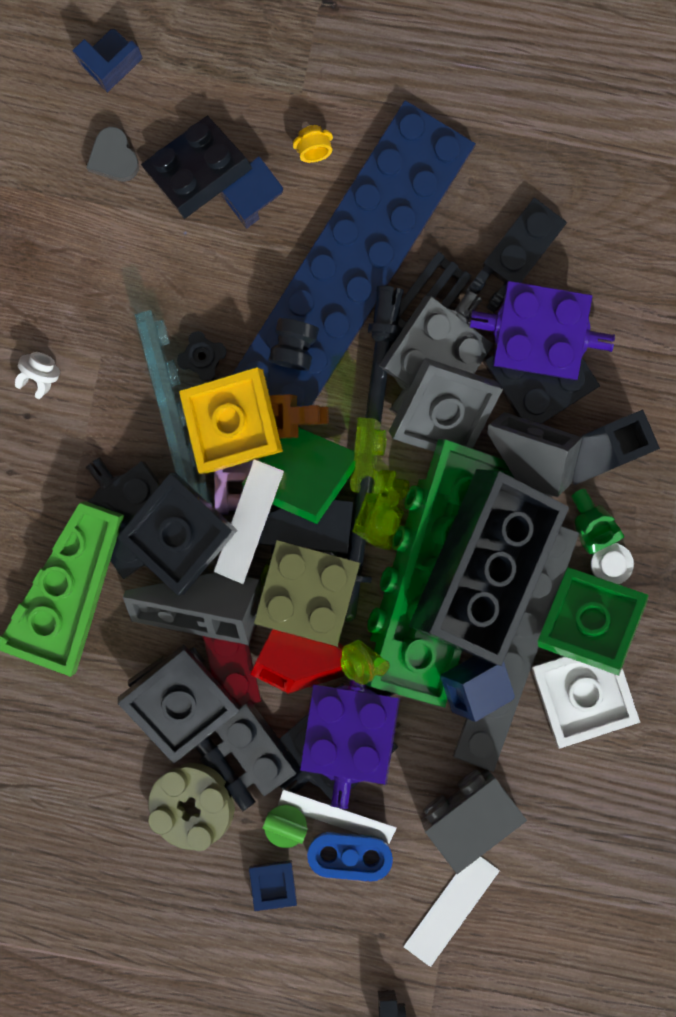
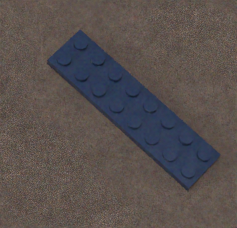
(362, 247)

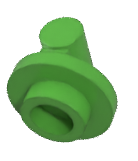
(285, 826)

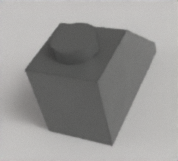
(536, 453)

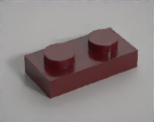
(231, 667)

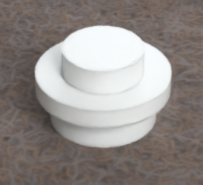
(612, 564)

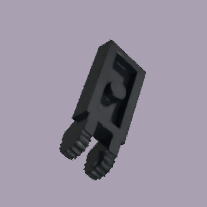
(519, 249)

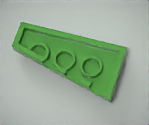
(60, 605)

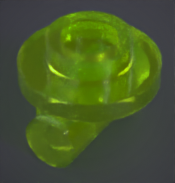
(362, 663)

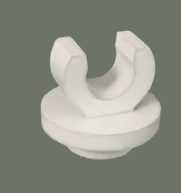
(39, 368)

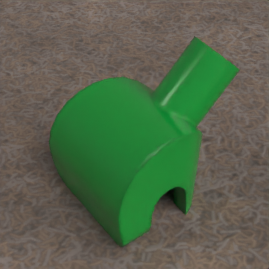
(594, 524)

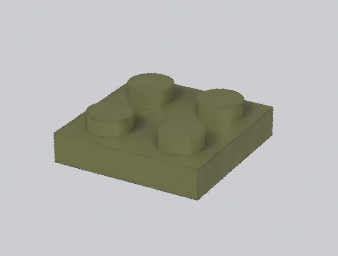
(306, 593)

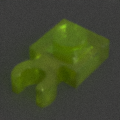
(379, 514)

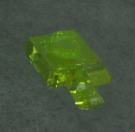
(368, 445)

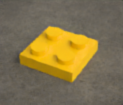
(230, 421)

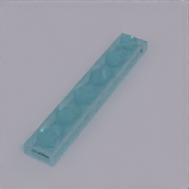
(164, 378)

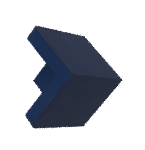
(108, 59)
(252, 192)
(477, 688)

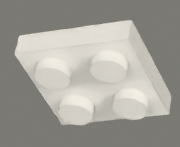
(583, 700)

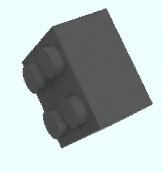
(471, 819)

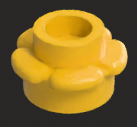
(313, 144)

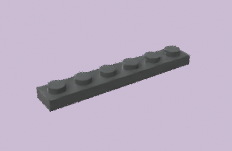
(483, 740)

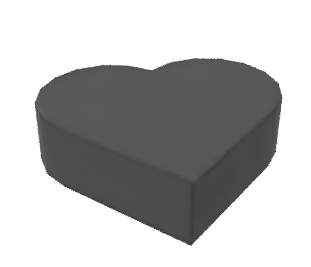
(112, 156)

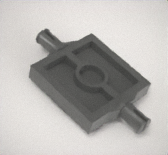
(438, 336)

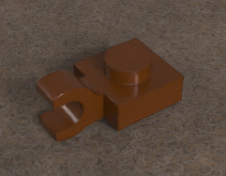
(289, 416)

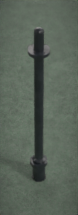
(384, 333)

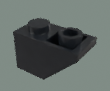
(614, 446)

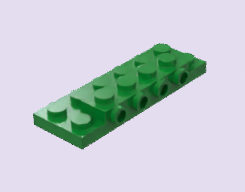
(433, 504)

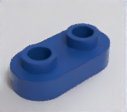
(349, 858)

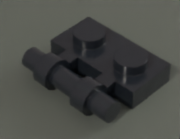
(257, 751)

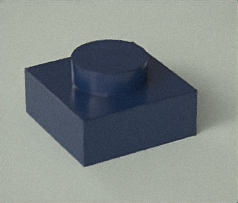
(273, 885)

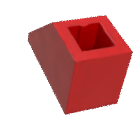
(297, 662)

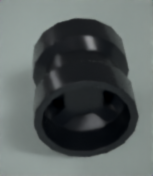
(294, 341)

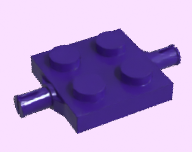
(542, 330)
(349, 737)

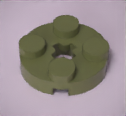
(174, 823)

